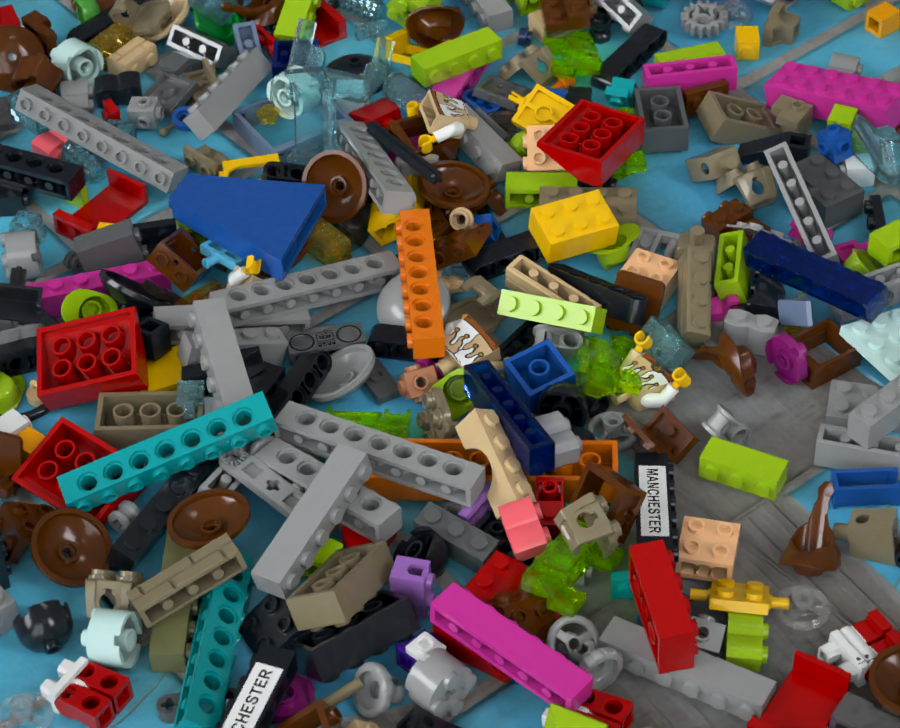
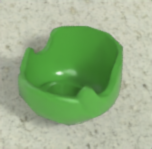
(86, 9)

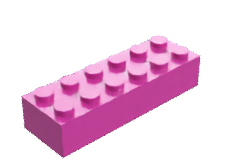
(821, 87)

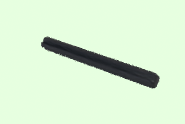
(404, 152)

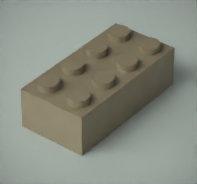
(620, 200)
(136, 416)
(341, 586)

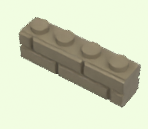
(694, 296)
(187, 580)

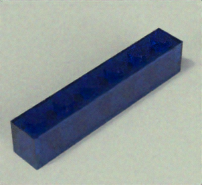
(816, 276)
(526, 435)

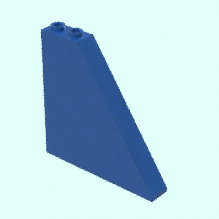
(251, 216)

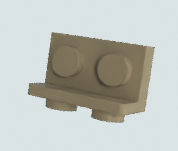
(204, 160)

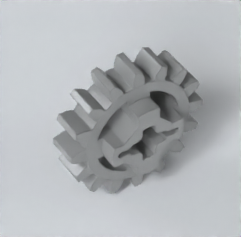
(704, 19)

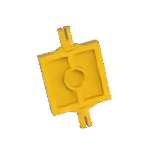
(538, 108)
(739, 597)

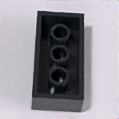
(333, 650)

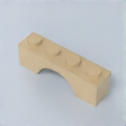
(484, 433)

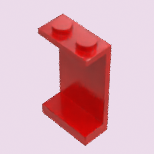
(329, 29)
(112, 205)
(805, 696)

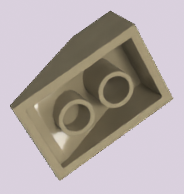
(735, 119)

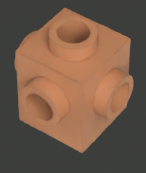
(407, 384)

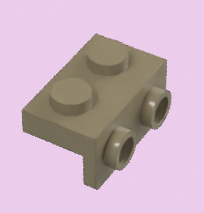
(204, 77)

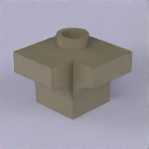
(781, 26)
(792, 114)

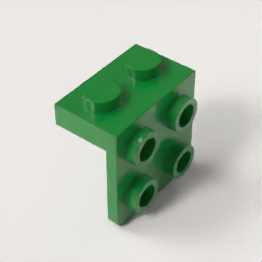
(221, 33)

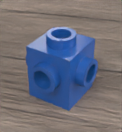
(835, 143)

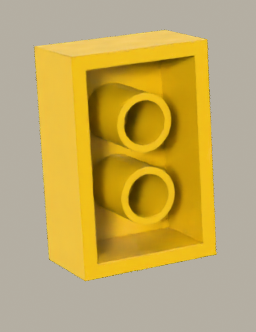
(573, 226)

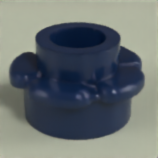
(525, 36)

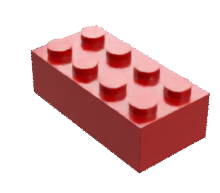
(662, 606)

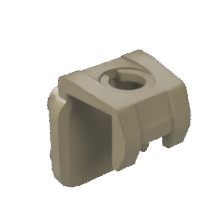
(143, 18)
(527, 62)
(744, 179)
(479, 307)
(437, 416)
(599, 526)
(104, 579)

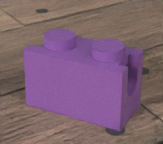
(414, 579)

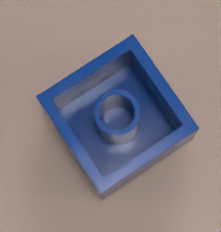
(536, 369)

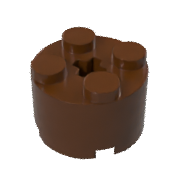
(38, 71)

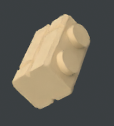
(133, 56)

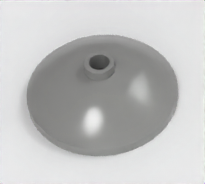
(390, 302)
(348, 373)

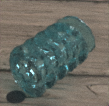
(367, 9)
(402, 90)
(94, 166)

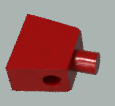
(380, 111)

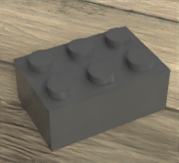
(664, 118)
(831, 190)

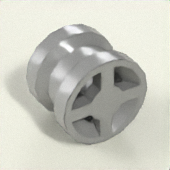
(122, 518)

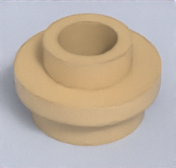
(454, 218)

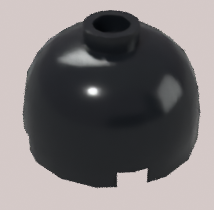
(566, 399)
(425, 545)
(44, 627)

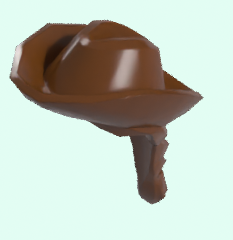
(261, 11)
(435, 24)
(734, 360)
(813, 544)

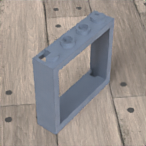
(245, 119)

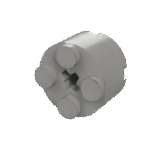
(22, 251)
(439, 683)

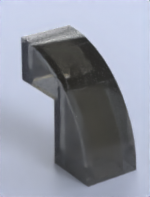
(357, 227)

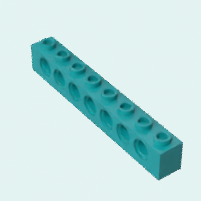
(154, 450)
(213, 652)

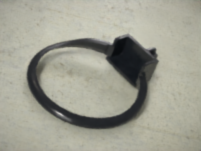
(24, 305)

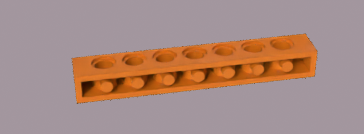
(421, 286)

